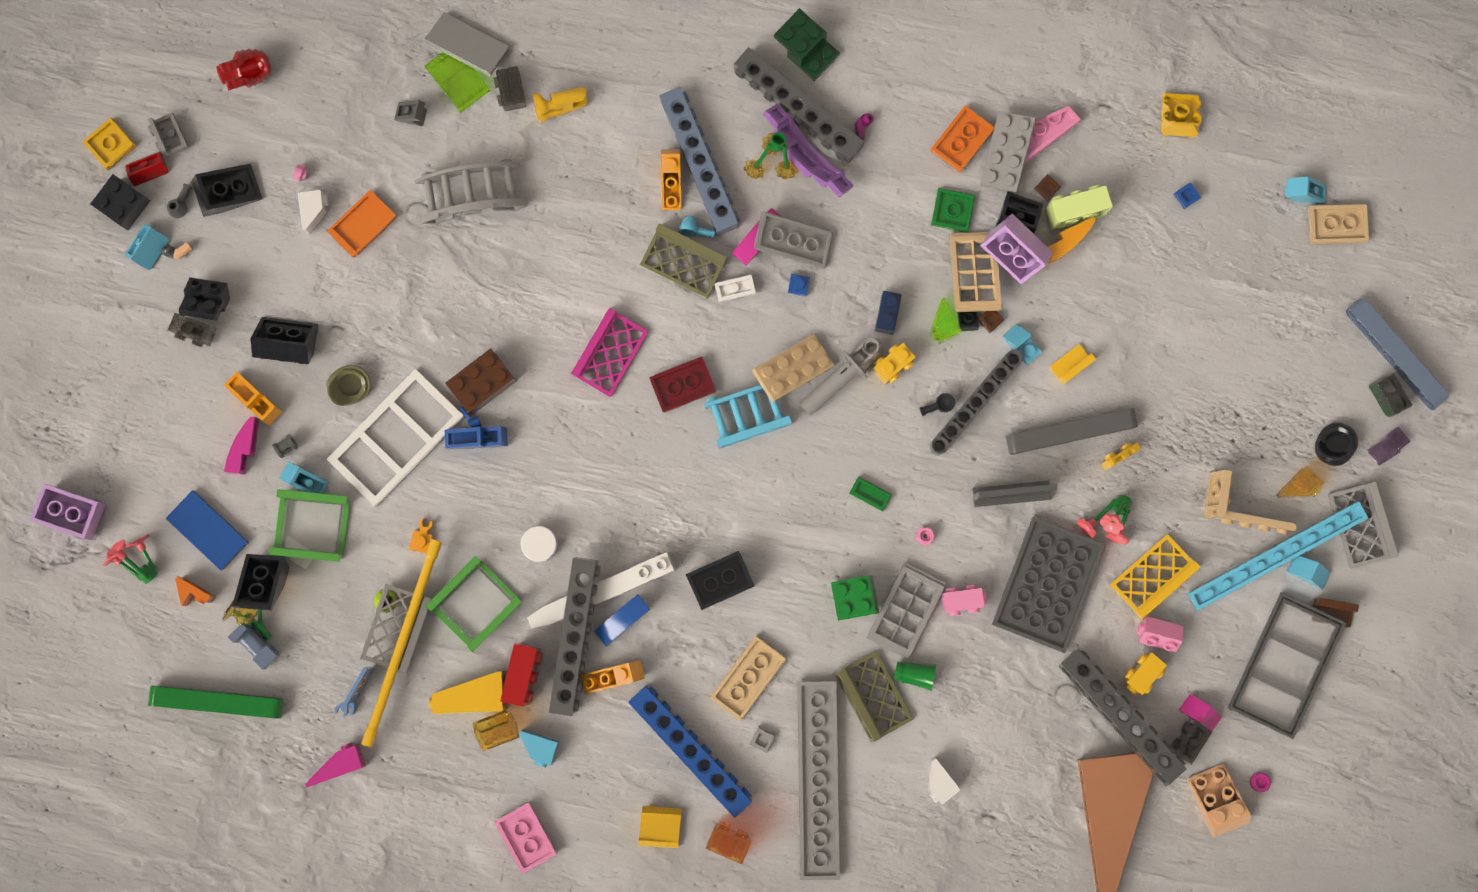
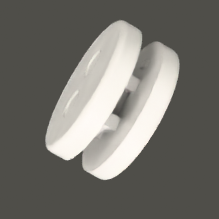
(539, 543)

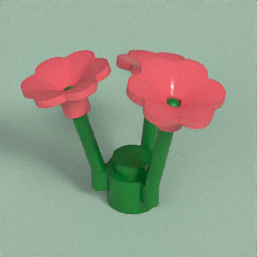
(1111, 523)
(116, 555)

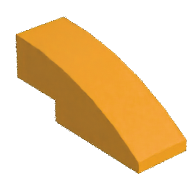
(1069, 239)
(252, 398)

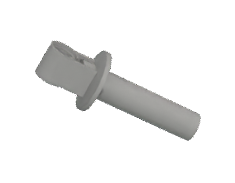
(855, 364)

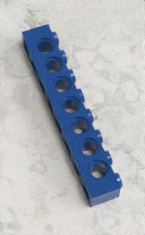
(734, 805)

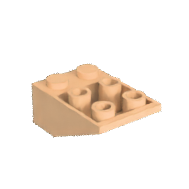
(1219, 801)

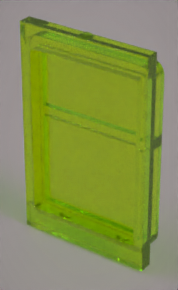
(457, 80)

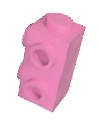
(968, 599)
(1160, 634)

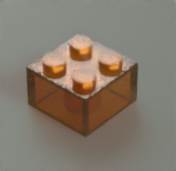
(729, 842)

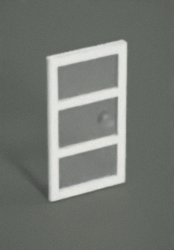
(395, 437)

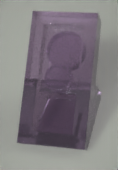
(1388, 446)

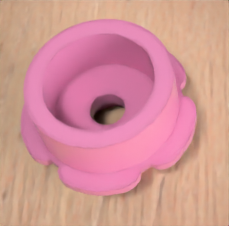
(300, 173)
(920, 535)

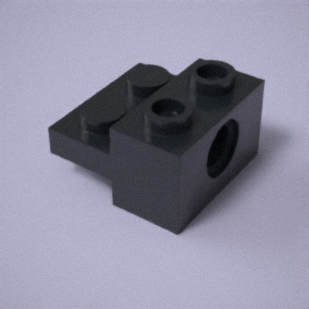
(1024, 209)
(204, 299)

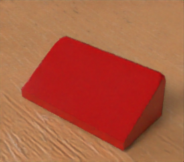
(146, 169)

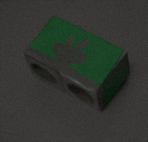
(1381, 395)

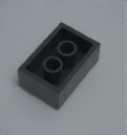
(720, 580)

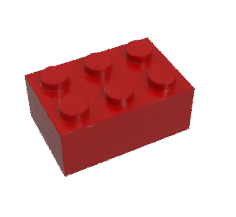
(521, 675)

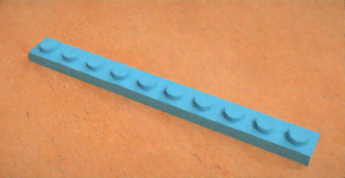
(1277, 555)

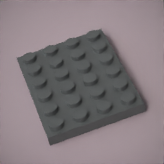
(1048, 584)

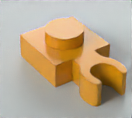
(421, 539)

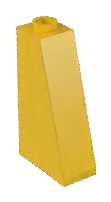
(473, 696)

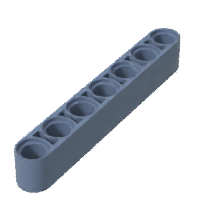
(1397, 354)

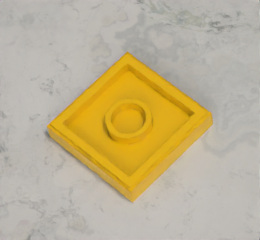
(109, 143)

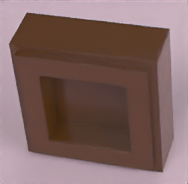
(1047, 187)
(990, 320)

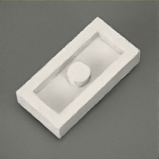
(735, 288)

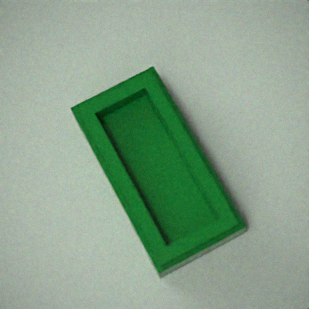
(870, 494)

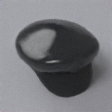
(1336, 444)

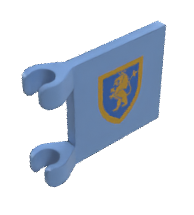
(355, 692)

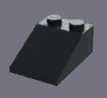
(226, 189)
(261, 582)

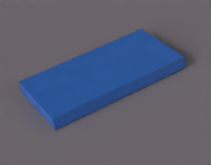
(207, 530)

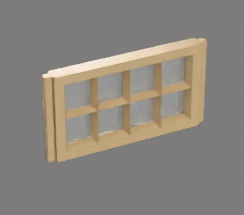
(974, 274)

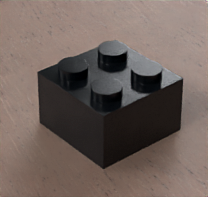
(120, 202)

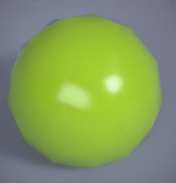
(391, 596)

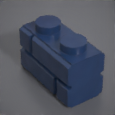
(888, 312)

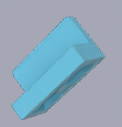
(146, 247)

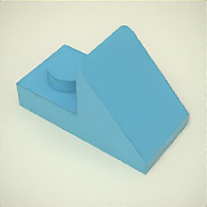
(1020, 340)

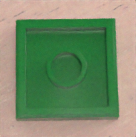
(953, 210)

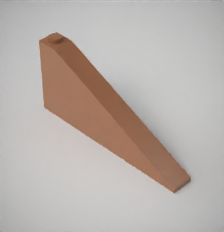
(1113, 801)

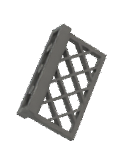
(1013, 493)

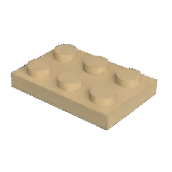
(1338, 224)

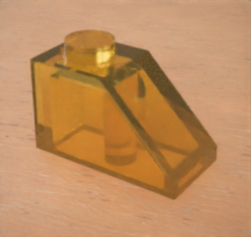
(1302, 485)

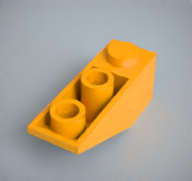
(671, 179)
(612, 676)

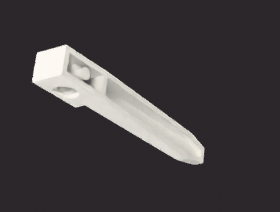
(608, 588)

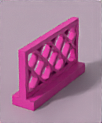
(594, 344)

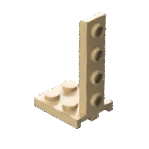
(1219, 499)

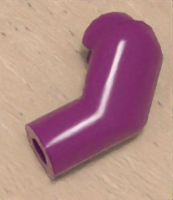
(862, 123)

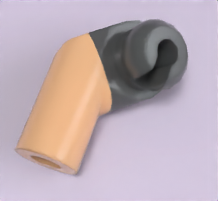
(174, 252)

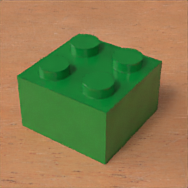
(855, 597)

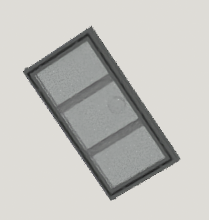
(1286, 665)

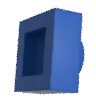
(1187, 195)
(798, 285)

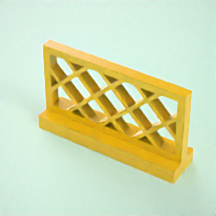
(1165, 590)

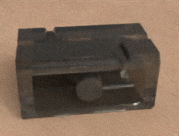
(510, 89)

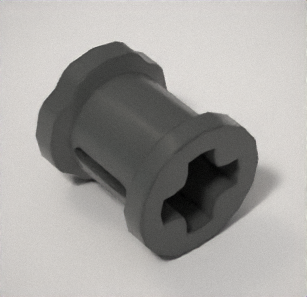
(285, 446)

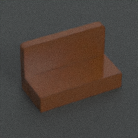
(1337, 609)

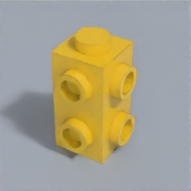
(1144, 674)

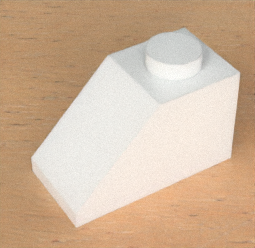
(312, 208)
(940, 783)

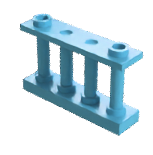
(744, 432)

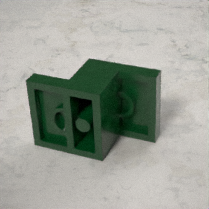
(806, 44)

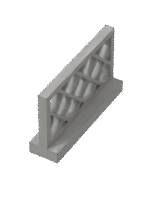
(1380, 521)
(421, 614)

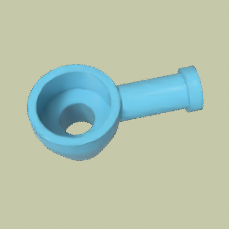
(689, 228)

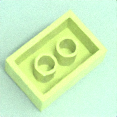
(1078, 207)

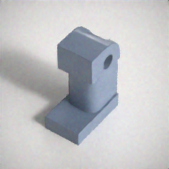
(255, 644)

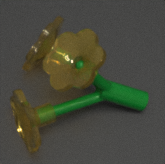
(247, 616)

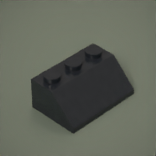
(284, 340)

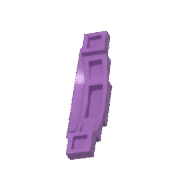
(804, 155)

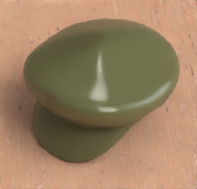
(348, 385)

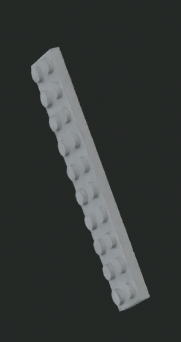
(818, 780)

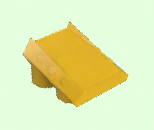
(1180, 115)
(660, 826)

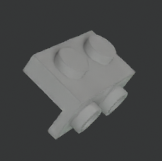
(168, 134)

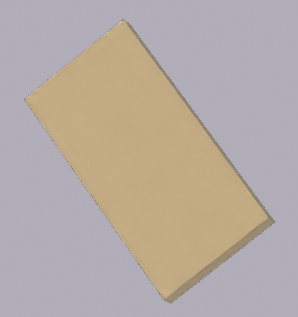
(748, 678)

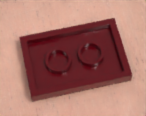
(682, 384)

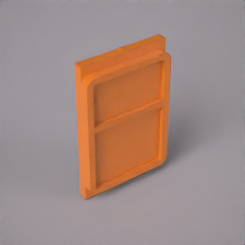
(362, 224)

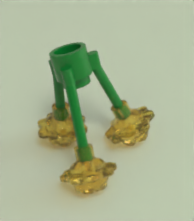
(772, 144)

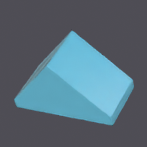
(1309, 571)

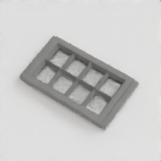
(906, 610)

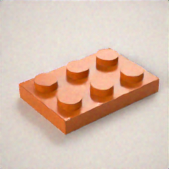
(962, 139)

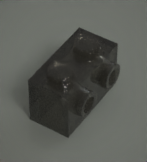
(188, 328)
(1190, 741)

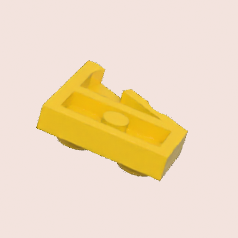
(1127, 450)

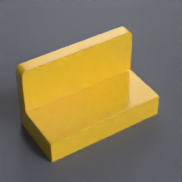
(1071, 364)

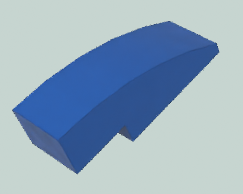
(476, 437)
(622, 620)

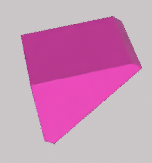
(1200, 712)

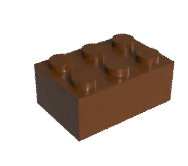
(480, 382)

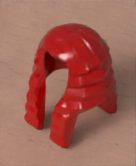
(245, 69)

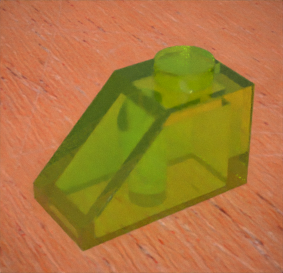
(944, 324)

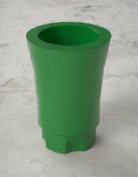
(915, 674)

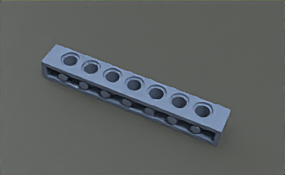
(670, 101)

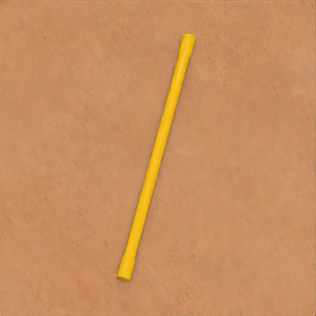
(372, 729)

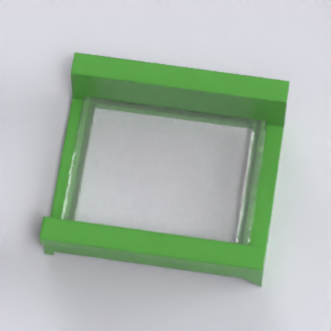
(311, 525)
(474, 603)

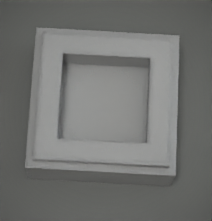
(762, 739)

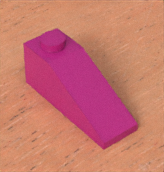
(340, 763)

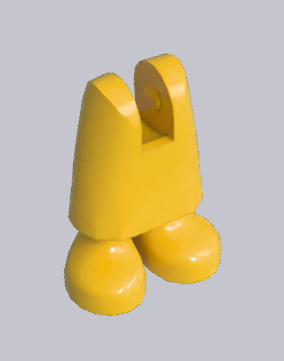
(560, 103)

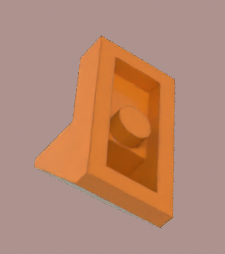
(188, 589)

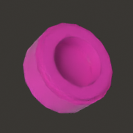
(1260, 782)

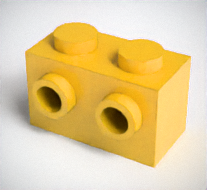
(898, 359)

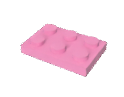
(525, 837)

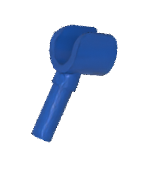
(473, 422)

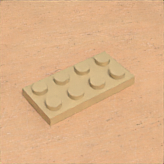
(793, 368)

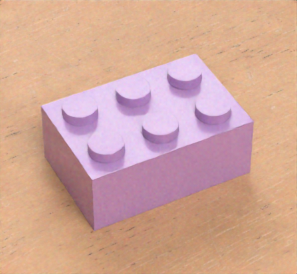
(1016, 249)
(67, 512)

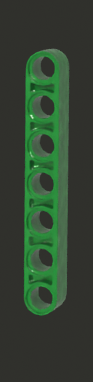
(215, 702)

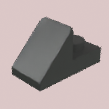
(411, 112)

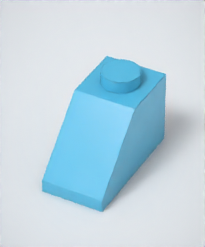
(1305, 190)
(303, 479)
(539, 747)

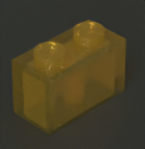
(496, 730)

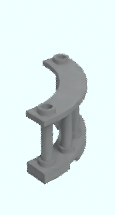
(471, 206)

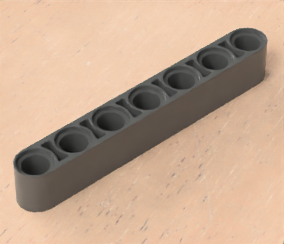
(980, 394)
(1071, 431)

